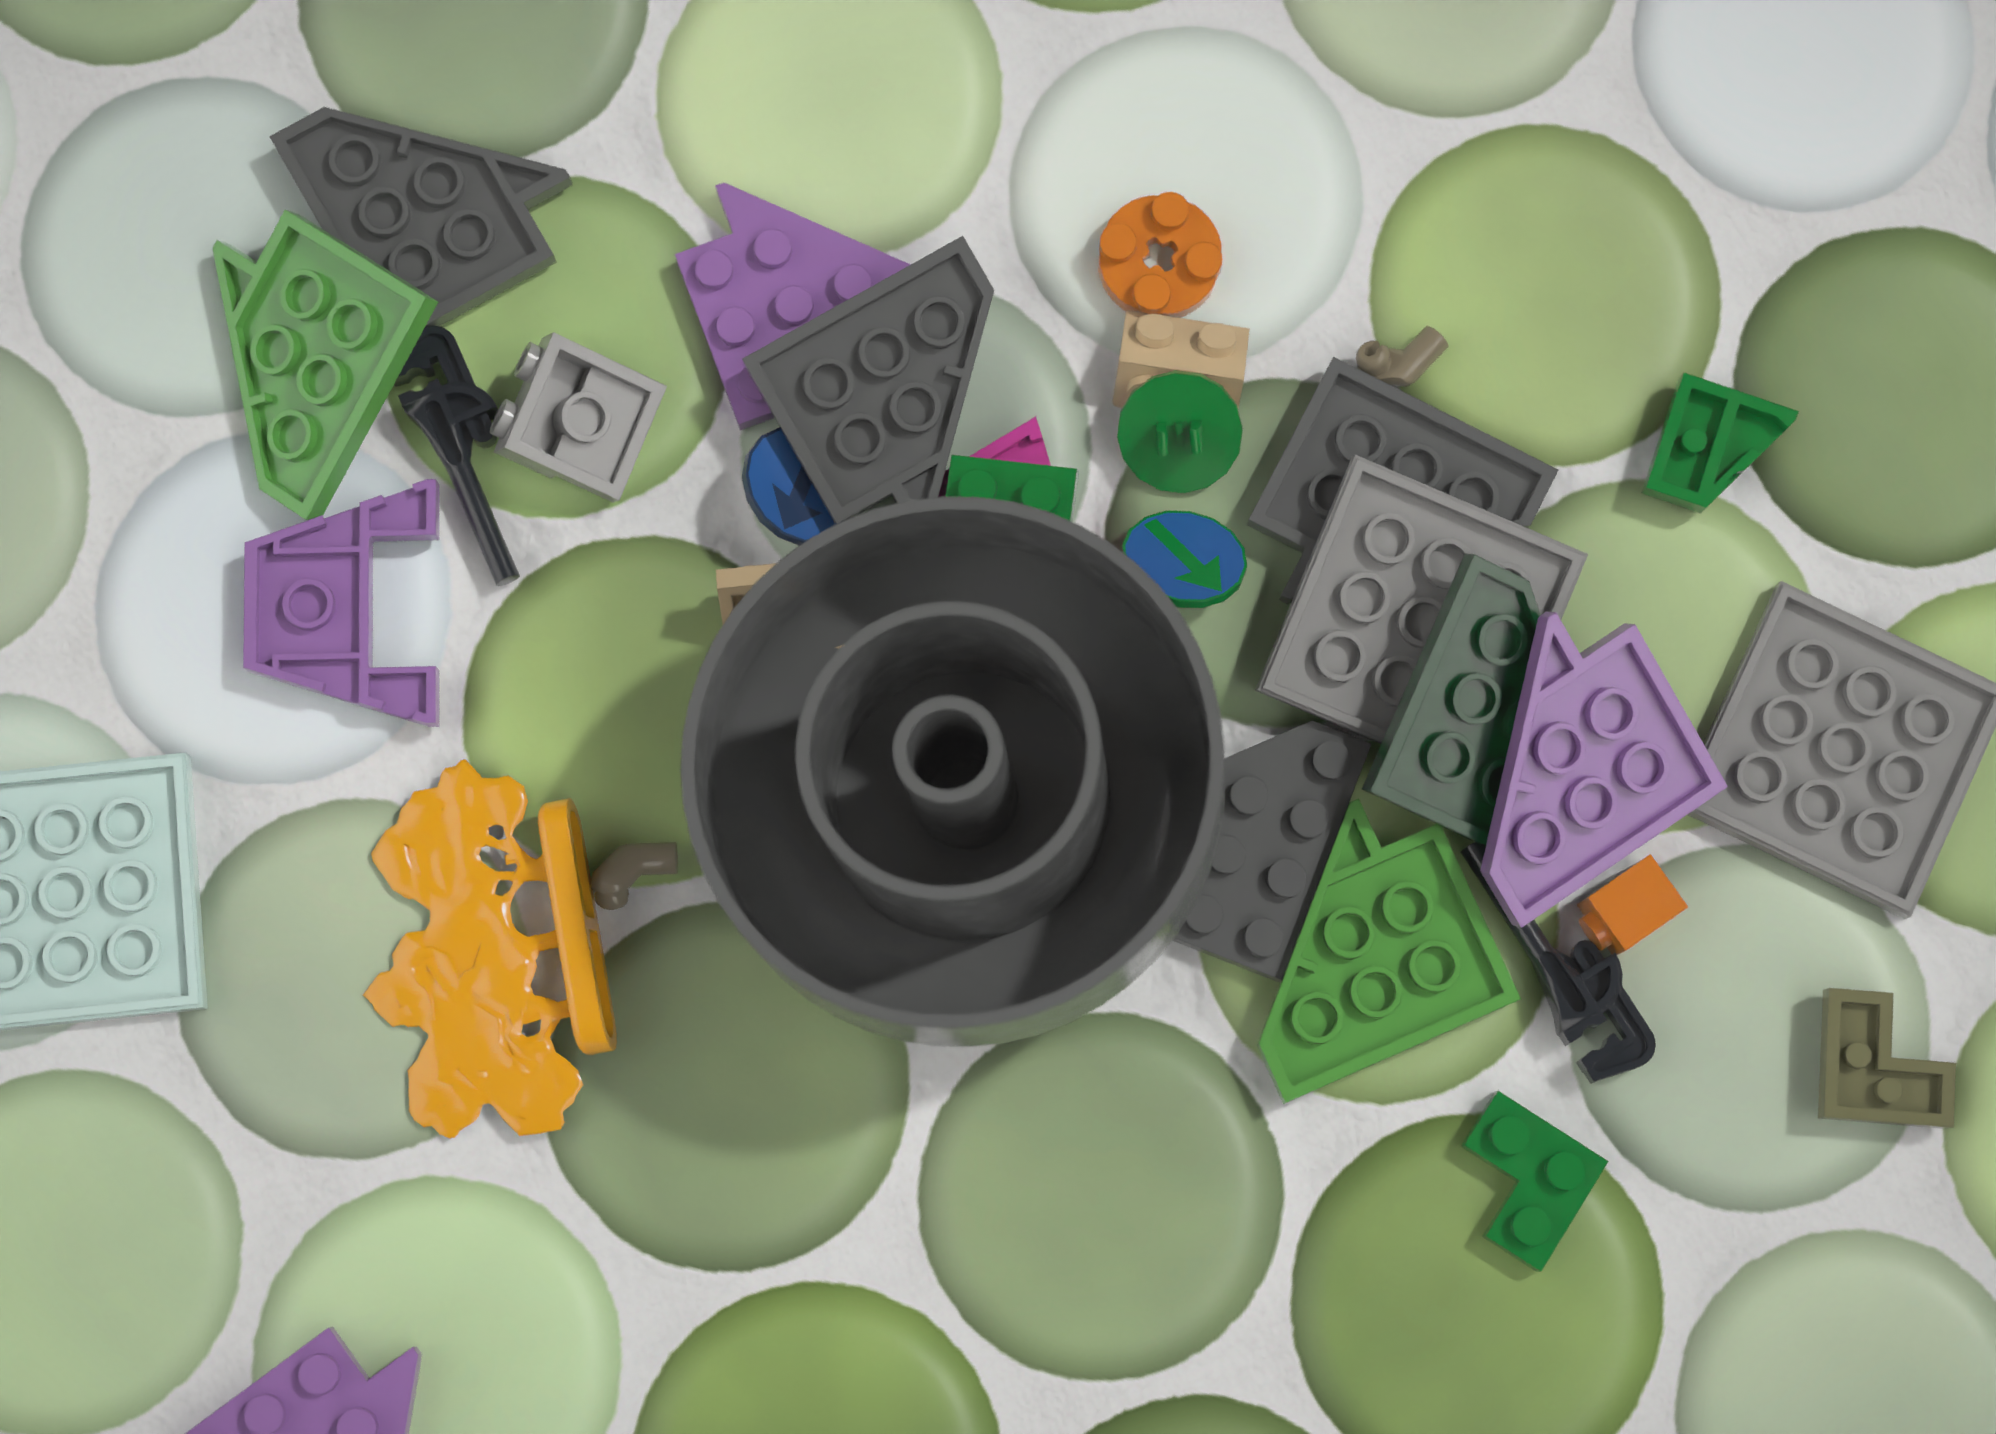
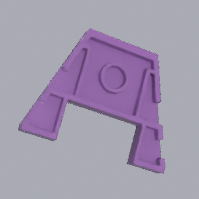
(314, 605)

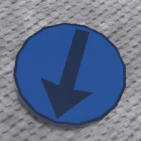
(782, 491)

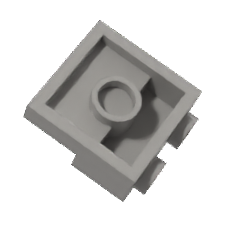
(577, 416)

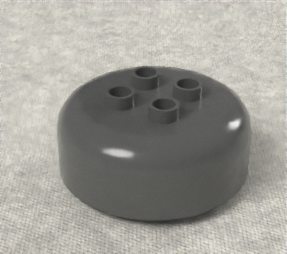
(975, 794)

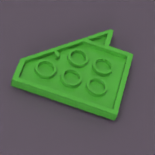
(313, 353)
(1380, 960)

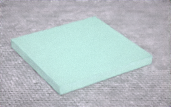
(99, 892)

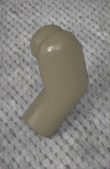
(1405, 365)
(626, 865)

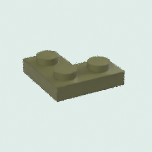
(1861, 1077)

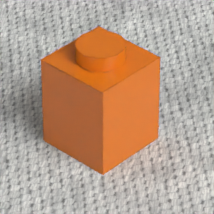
(1630, 907)

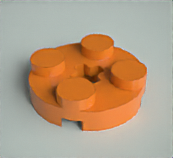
(1165, 222)

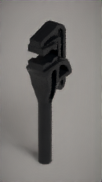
(451, 420)
(1580, 992)

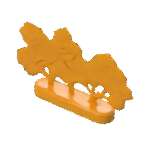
(473, 970)

